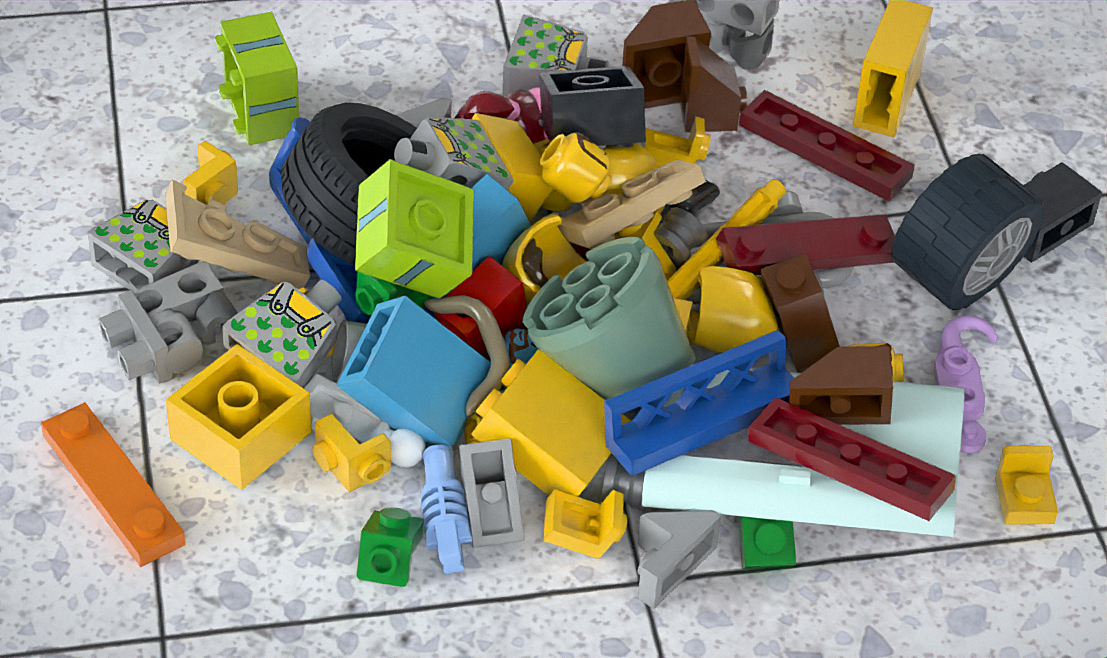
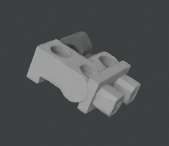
(730, 21)
(167, 322)

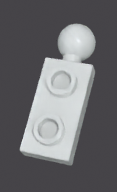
(362, 423)

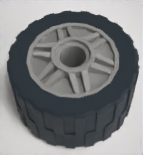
(967, 231)

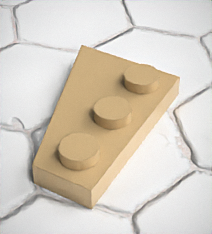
(634, 206)
(216, 238)

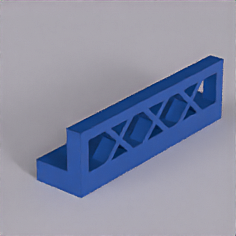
(700, 412)

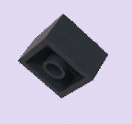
(596, 102)

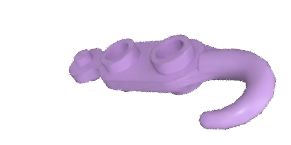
(960, 369)

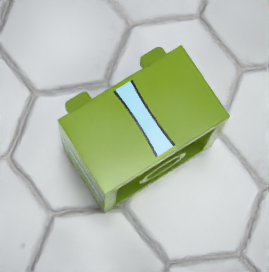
(258, 77)
(414, 229)

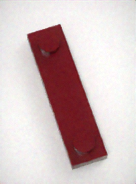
(827, 145)
(825, 242)
(852, 459)

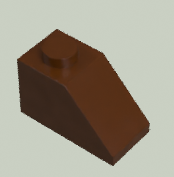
(709, 89)
(800, 310)
(847, 386)

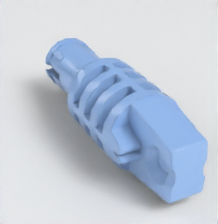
(444, 508)

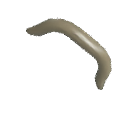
(492, 339)

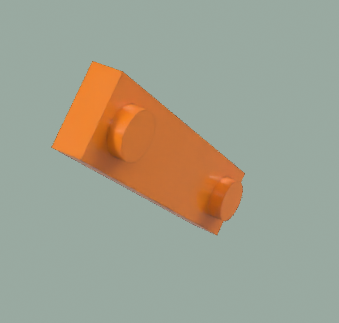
(113, 484)

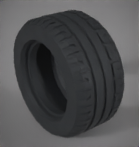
(330, 162)

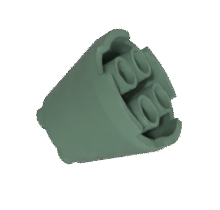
(611, 320)

